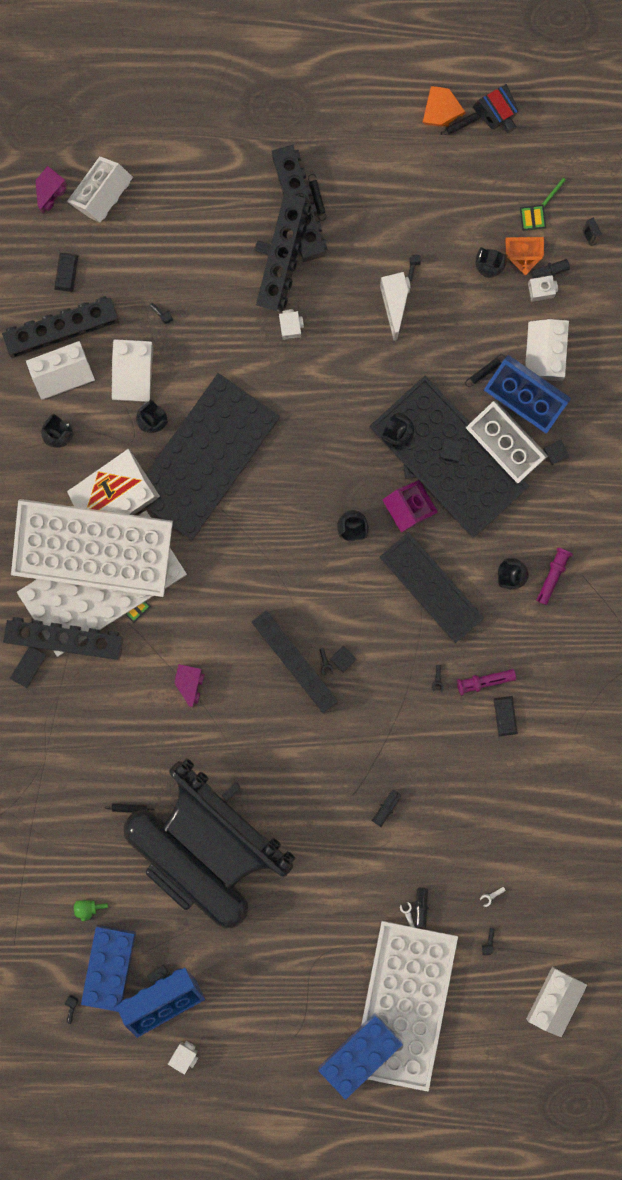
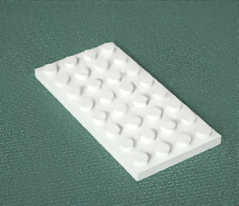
(91, 547)
(85, 605)
(410, 997)

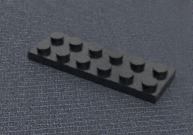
(431, 587)

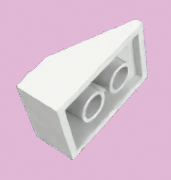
(394, 293)
(132, 370)

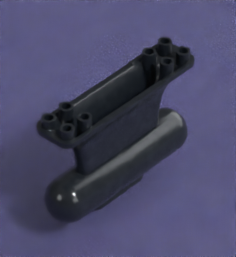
(203, 849)

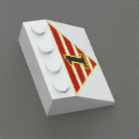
(115, 487)

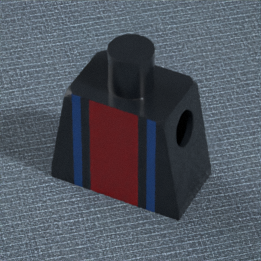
(498, 109)

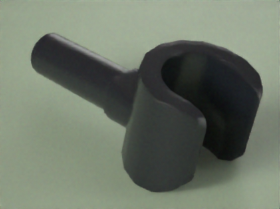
(414, 260)
(165, 317)
(325, 661)
(437, 678)
(487, 949)
(71, 1002)

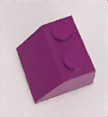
(410, 505)

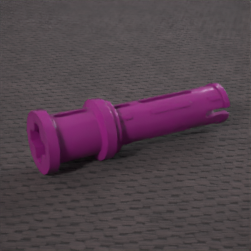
(557, 567)
(476, 683)

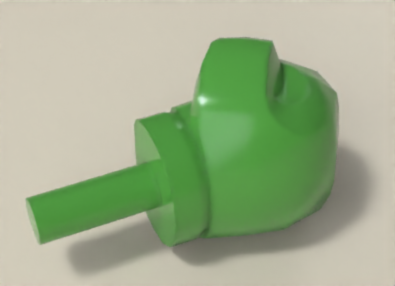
(85, 909)

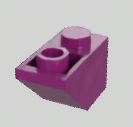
(48, 188)
(187, 682)

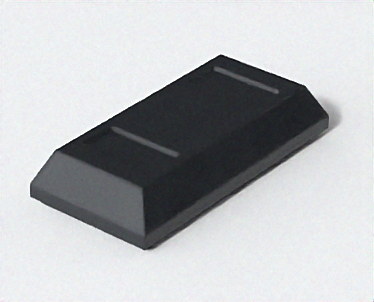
(66, 272)
(505, 716)

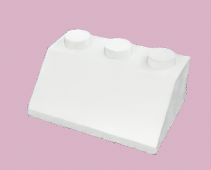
(100, 189)
(547, 348)
(60, 370)
(556, 1002)

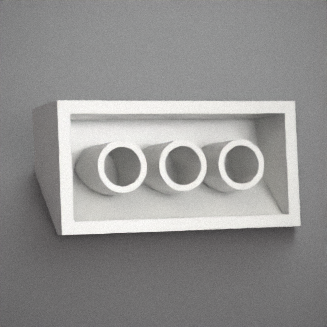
(506, 441)

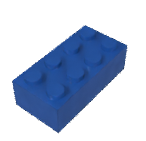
(527, 394)
(108, 967)
(160, 1002)
(360, 1056)

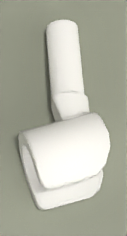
(491, 896)
(408, 915)

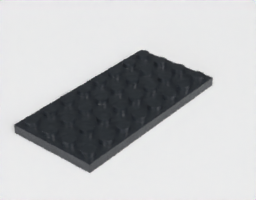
(207, 454)
(469, 489)

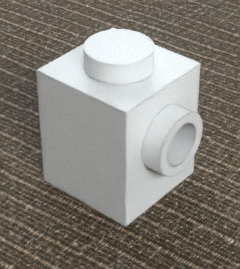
(542, 288)
(290, 324)
(184, 1057)

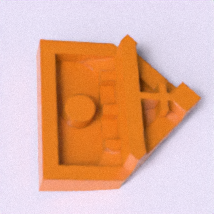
(442, 107)
(524, 252)

